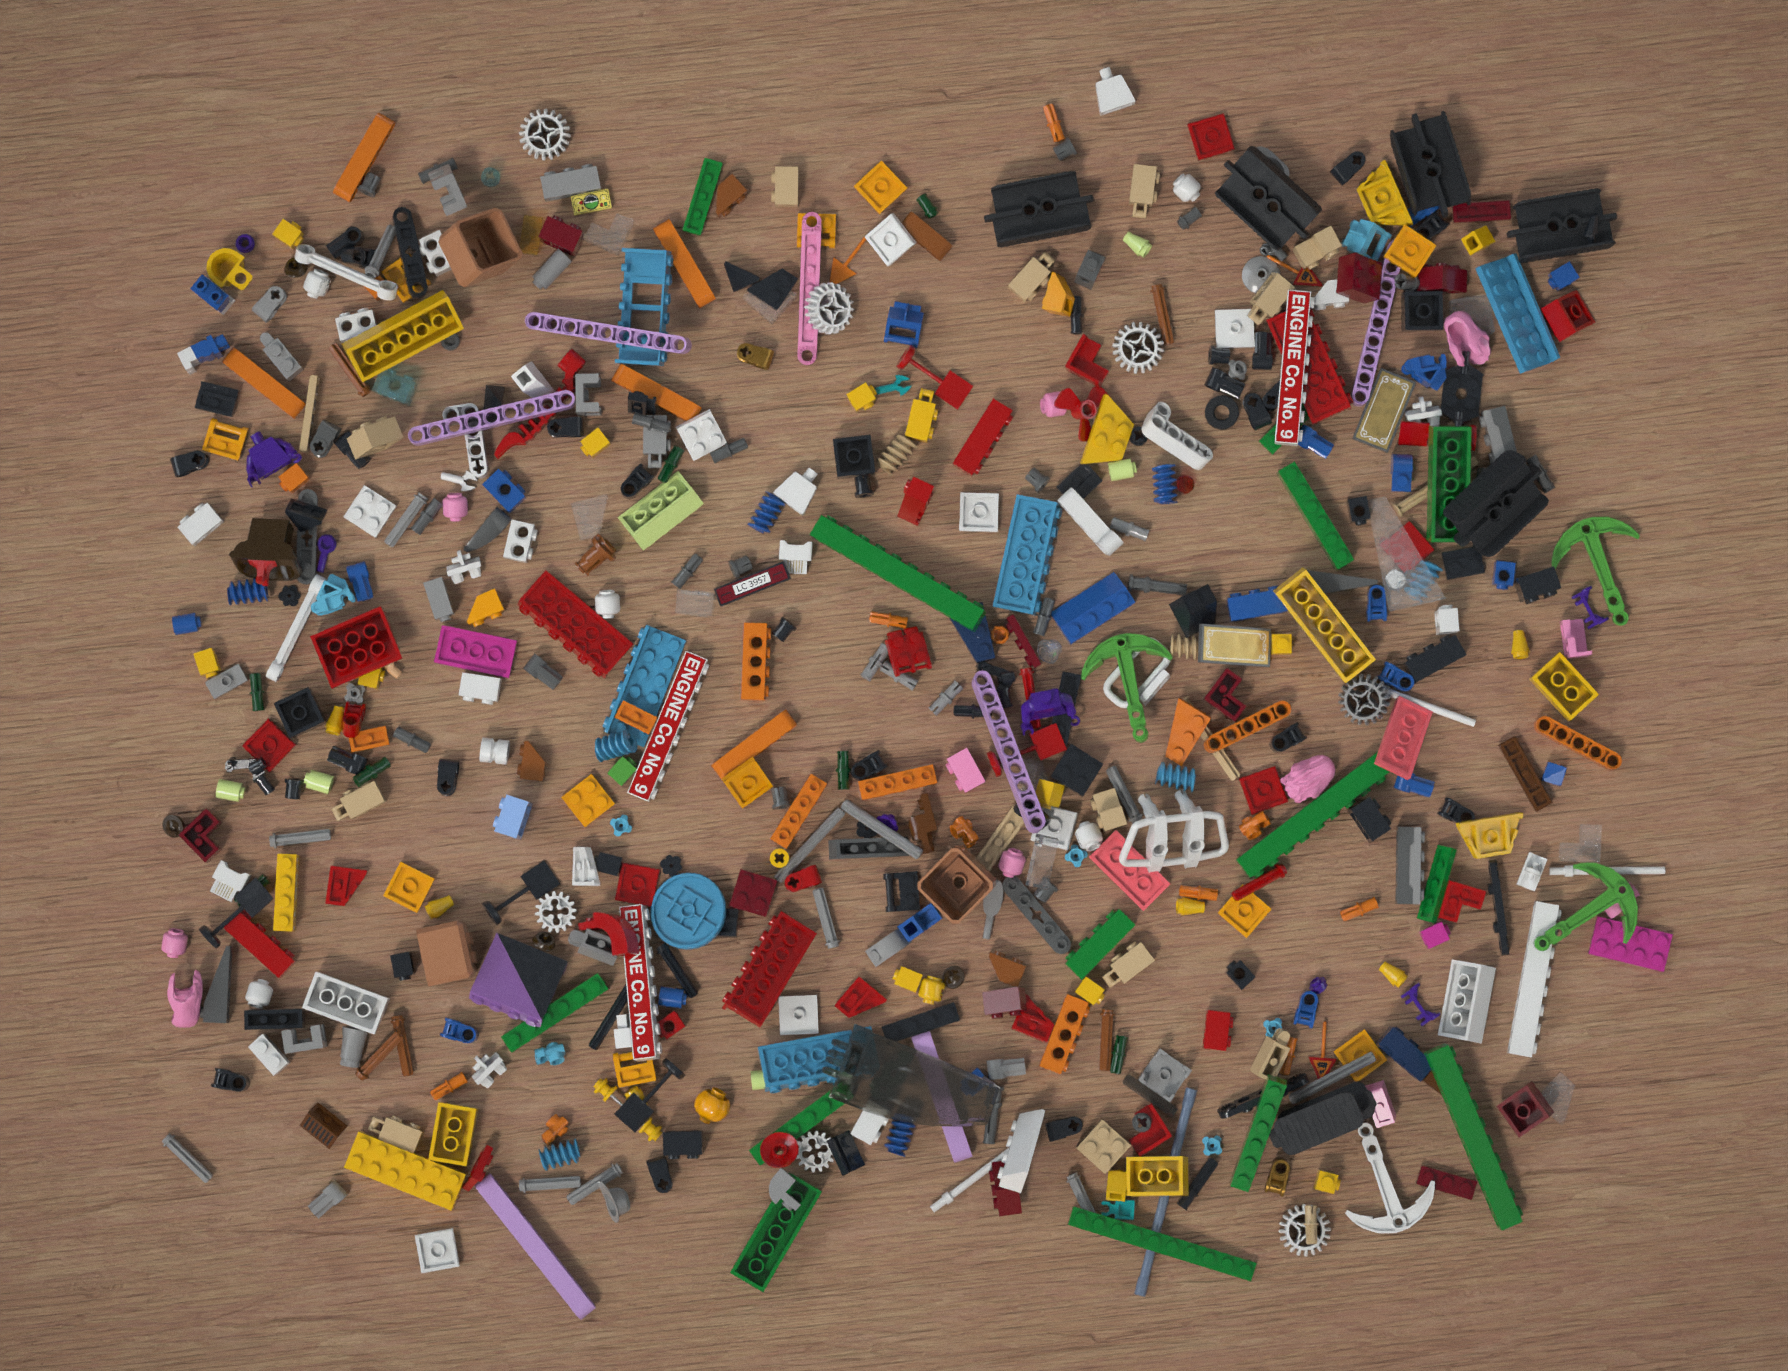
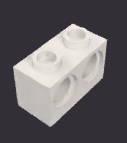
(433, 255)
(356, 320)
(514, 541)
(1446, 620)

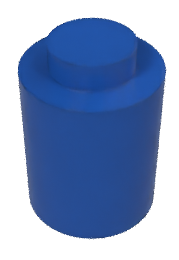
(186, 623)
(672, 997)

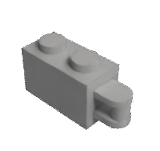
(280, 356)
(656, 443)
(593, 945)

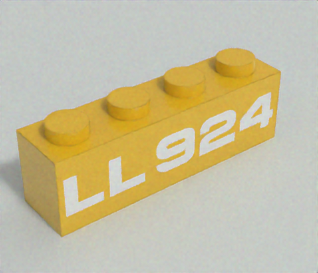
(286, 892)

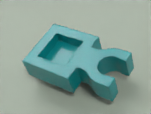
(1121, 1209)

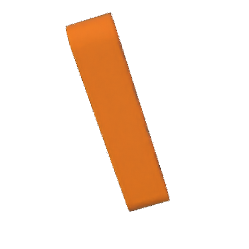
(364, 157)
(684, 263)
(264, 383)
(665, 397)
(1253, 720)
(755, 743)
(1588, 743)

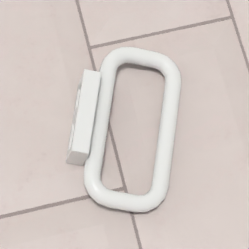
(1147, 689)

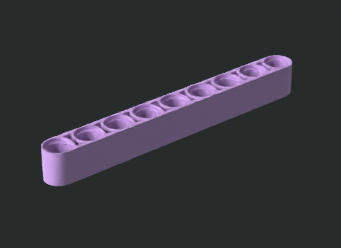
(616, 332)
(1378, 333)
(482, 415)
(1006, 760)
(535, 1246)

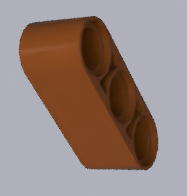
(926, 236)

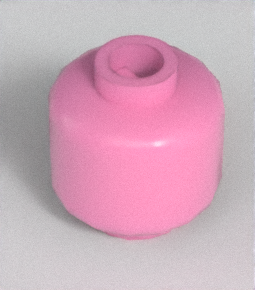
(1047, 405)
(455, 506)
(1012, 862)
(174, 942)

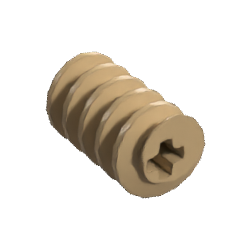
(895, 454)
(1184, 646)

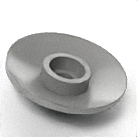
(1251, 269)

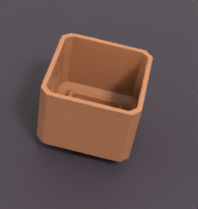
(486, 238)
(949, 899)
(447, 953)

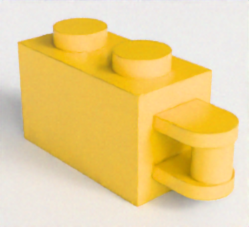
(921, 418)

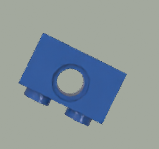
(494, 485)

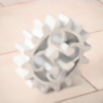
(562, 903)
(804, 1146)

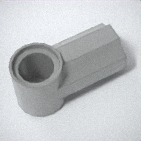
(1002, 1068)
(331, 1196)

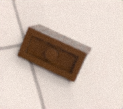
(323, 1125)

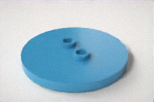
(688, 911)

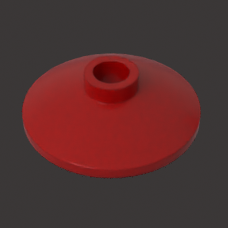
(779, 1142)

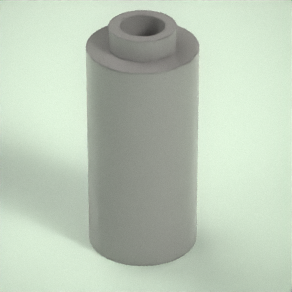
(551, 270)

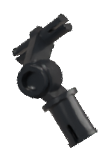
(1004, 679)
(256, 767)

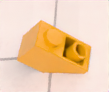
(1058, 296)
(484, 607)

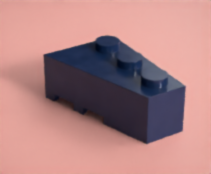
(977, 643)
(1404, 1052)

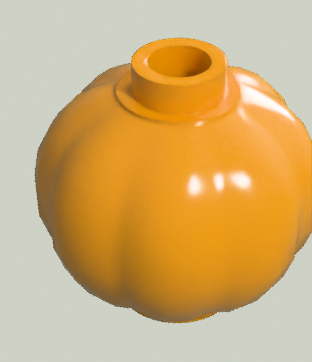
(712, 1105)

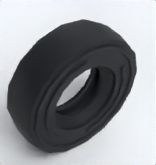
(1233, 412)

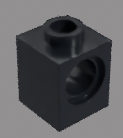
(1358, 502)
(608, 863)
(402, 965)
(1248, 975)

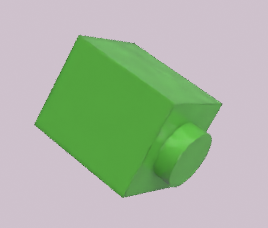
(623, 770)

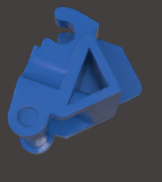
(905, 317)
(1426, 371)

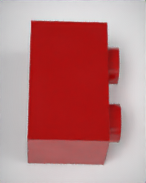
(1216, 1030)

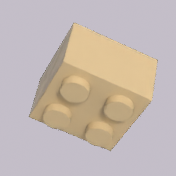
(374, 437)
(1103, 1146)

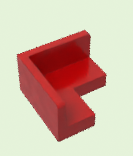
(1082, 362)
(1456, 896)
(1154, 1136)

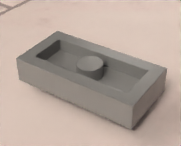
(226, 681)

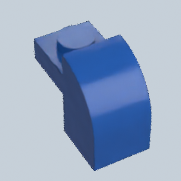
(1401, 472)
(920, 922)

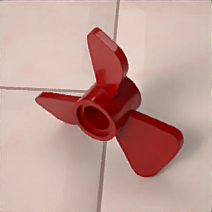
(1069, 401)

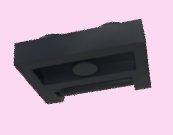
(908, 891)

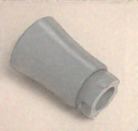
(352, 1046)

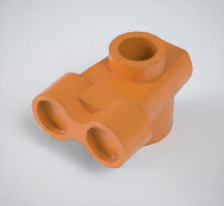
(1251, 826)
(963, 829)
(556, 1126)

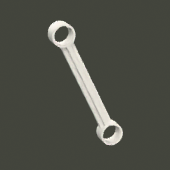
(385, 289)
(278, 665)

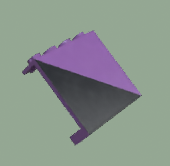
(517, 980)

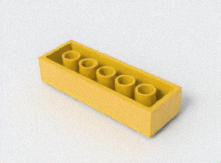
(402, 336)
(1324, 625)
(405, 1171)

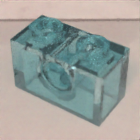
(403, 395)

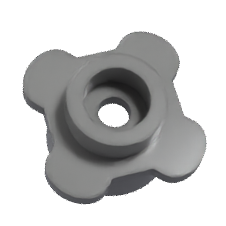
(1241, 369)
(358, 689)

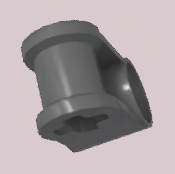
(326, 435)

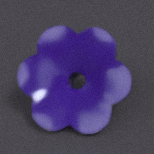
(888, 820)

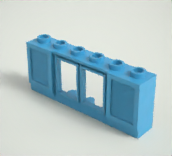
(644, 267)

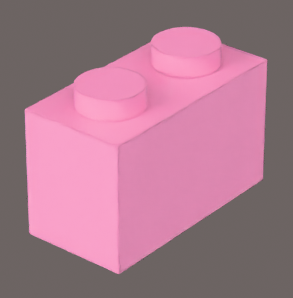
(965, 770)

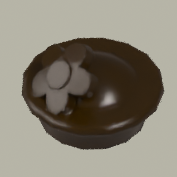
(295, 269)
(173, 825)
(544, 941)
(953, 977)

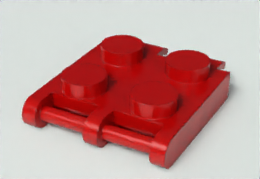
(907, 650)

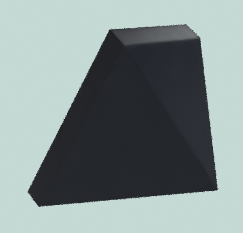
(739, 277)
(493, 398)
(305, 515)

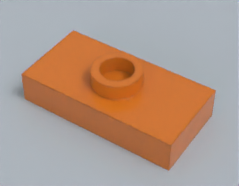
(635, 717)
(370, 739)

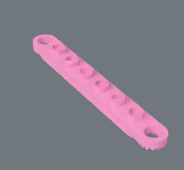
(808, 280)

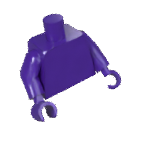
(268, 457)
(1046, 704)

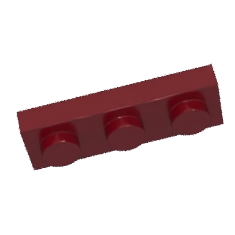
(1481, 212)
(1022, 642)
(1447, 1182)

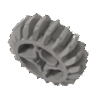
(1371, 704)

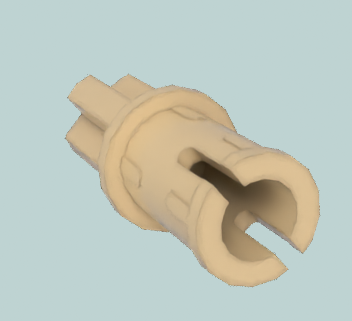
(1311, 1224)

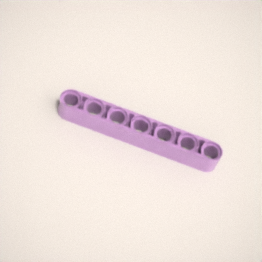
(954, 1135)

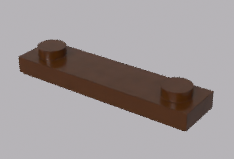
(1525, 774)

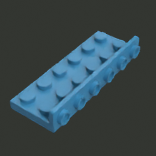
(1518, 313)
(1027, 555)
(646, 678)
(798, 1061)

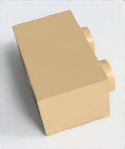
(786, 186)

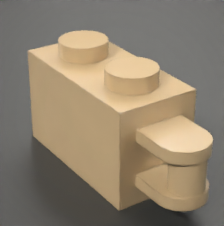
(1142, 188)
(1031, 278)
(1269, 297)
(359, 801)
(1129, 964)
(1271, 1054)
(398, 1133)

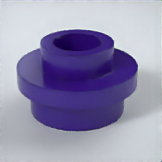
(245, 237)
(1318, 985)

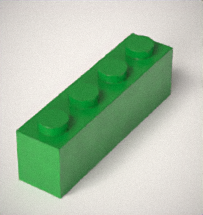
(1099, 944)

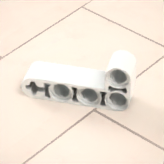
(1173, 439)
(471, 441)
(1090, 522)

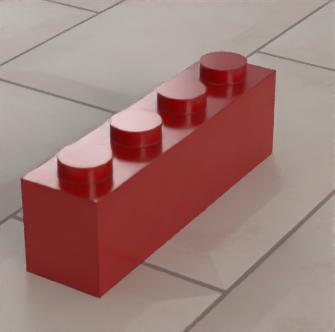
(982, 438)
(260, 945)

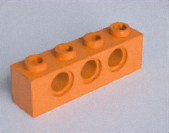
(752, 631)
(897, 782)
(798, 811)
(1070, 1004)

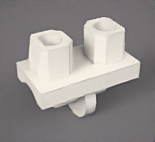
(1431, 413)
(456, 570)
(1531, 871)
(485, 1066)

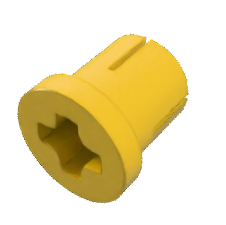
(779, 852)

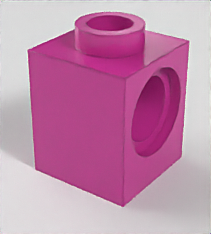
(1435, 935)

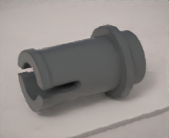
(1189, 218)

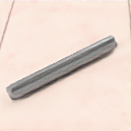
(881, 829)
(810, 844)
(1332, 1077)

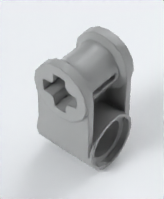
(267, 305)

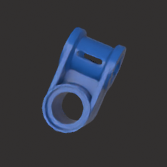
(1376, 605)
(1394, 677)
(1306, 1011)
(457, 1031)

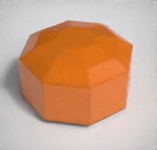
(999, 635)

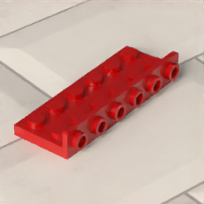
(1323, 388)
(574, 624)
(768, 969)

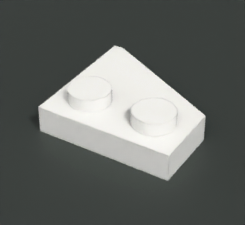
(584, 868)

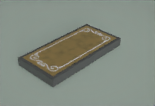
(1384, 410)
(1234, 645)

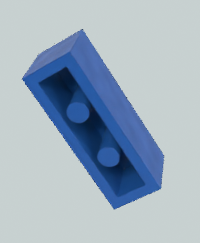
(1254, 604)

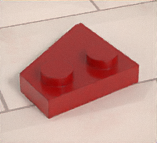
(343, 884)
(859, 998)
(1033, 1022)
(477, 1173)

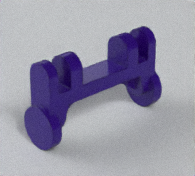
(1584, 599)
(1424, 1013)

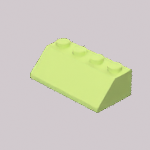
(660, 510)

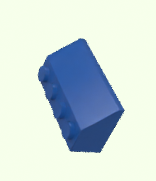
(1092, 608)

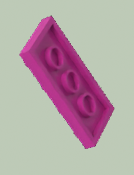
(475, 651)
(1644, 949)

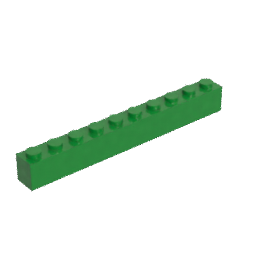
(898, 573)
(1312, 817)
(1473, 1136)

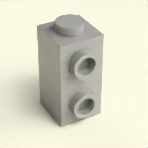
(439, 599)

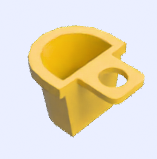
(225, 266)

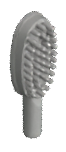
(991, 907)

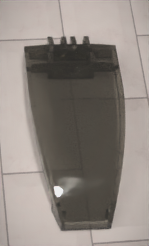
(907, 1083)

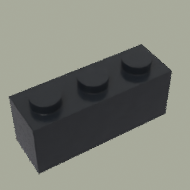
(1434, 657)
(274, 1019)

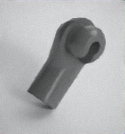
(1266, 250)

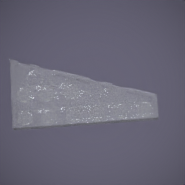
(1402, 568)

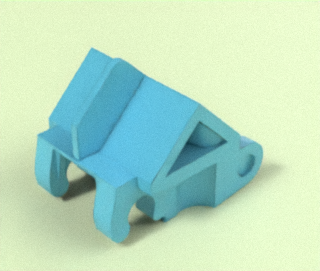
(1361, 235)
(332, 595)

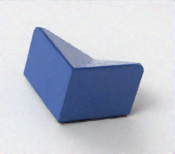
(1554, 774)

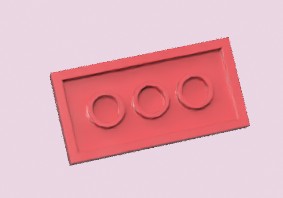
(1403, 737)
(1133, 881)

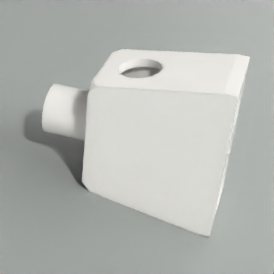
(1112, 93)
(798, 490)

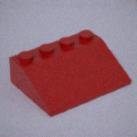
(356, 647)

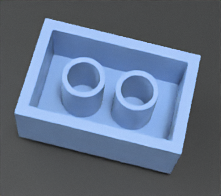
(512, 816)

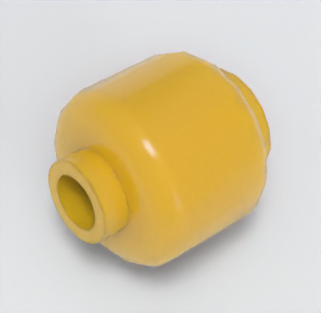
(931, 989)

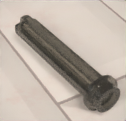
(1150, 1095)

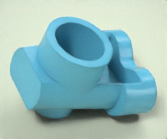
(553, 1053)

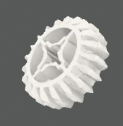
(536, 136)
(831, 294)
(1146, 351)
(1290, 1220)

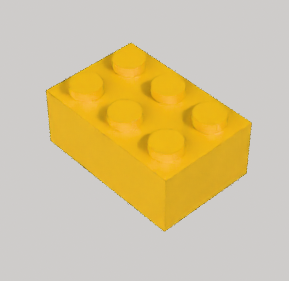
(1563, 686)
(453, 1134)
(1157, 1176)

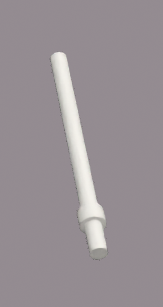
(1435, 709)
(1568, 870)
(948, 1197)

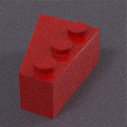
(916, 499)

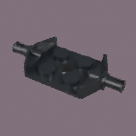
(1470, 381)

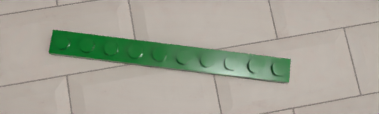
(1161, 1243)

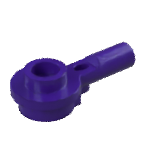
(326, 545)

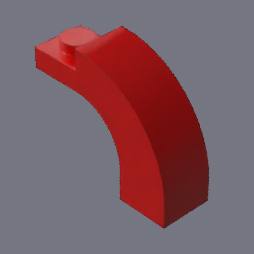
(621, 933)

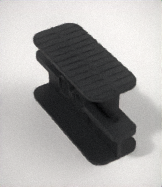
(1435, 139)
(1295, 206)
(1016, 227)
(1539, 243)
(1497, 504)
(1323, 1118)

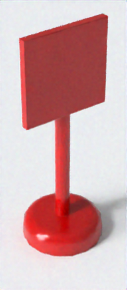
(951, 389)
(1418, 433)
(1046, 743)

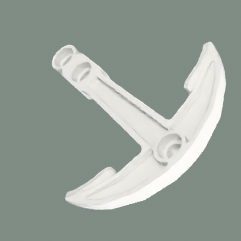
(1392, 1204)

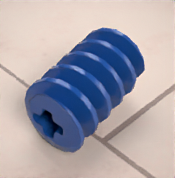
(1164, 484)
(766, 514)
(246, 592)
(899, 1137)

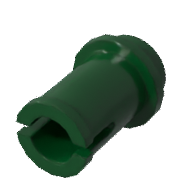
(928, 207)

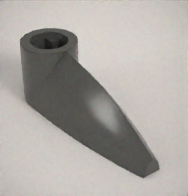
(489, 530)

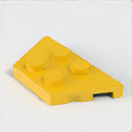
(1382, 198)
(1108, 434)
(1490, 835)

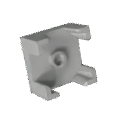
(454, 200)
(582, 394)
(318, 1040)
(1164, 1075)

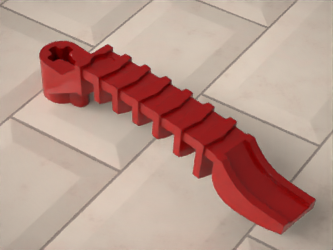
(571, 365)

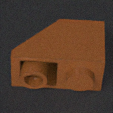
(728, 194)
(533, 765)
(1007, 970)

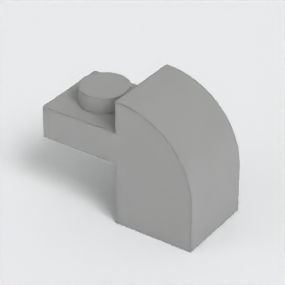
(887, 947)
(777, 1189)

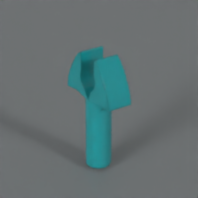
(894, 386)

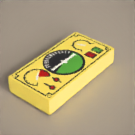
(591, 202)

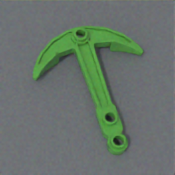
(1593, 546)
(1124, 657)
(1605, 900)

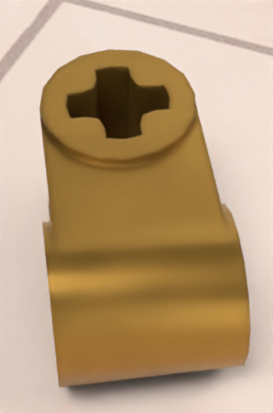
(759, 356)
(1277, 1179)

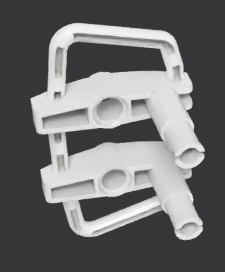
(1157, 835)

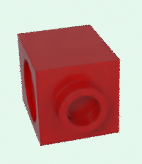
(679, 1025)

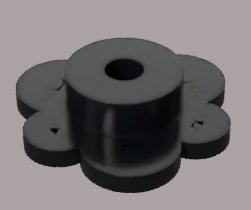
(293, 600)
(862, 832)
(665, 864)

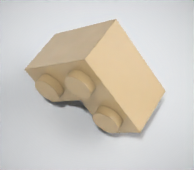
(1319, 247)
(1108, 810)

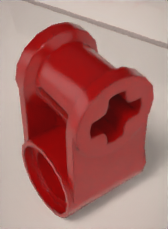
(352, 719)
(806, 877)

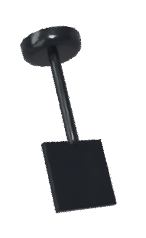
(539, 882)
(252, 899)
(636, 1111)

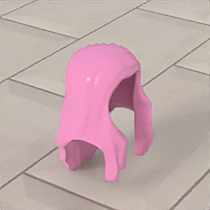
(1466, 336)
(1309, 778)
(185, 1002)

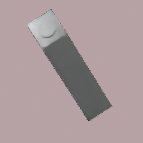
(1335, 583)
(863, 848)
(217, 1002)

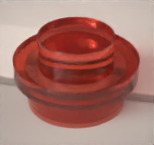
(1185, 484)

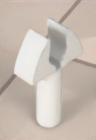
(460, 480)

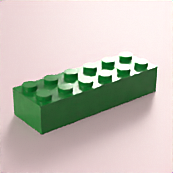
(1447, 476)
(774, 1236)

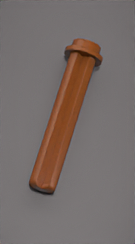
(1162, 314)
(344, 362)
(1106, 1039)
(402, 1047)
(381, 1053)

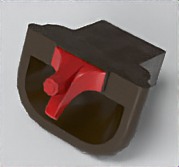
(267, 552)

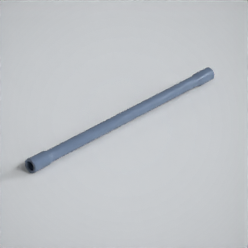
(1187, 1105)

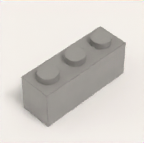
(570, 182)

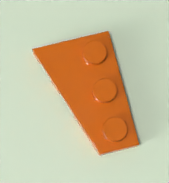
(1185, 731)

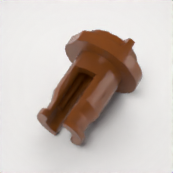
(596, 555)

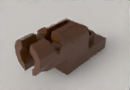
(923, 824)

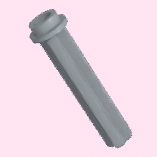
(380, 253)
(405, 519)
(1123, 794)
(299, 837)
(825, 918)
(184, 1155)
(549, 1183)
(593, 1184)
(1079, 1192)

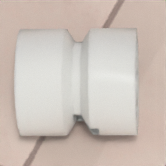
(494, 751)

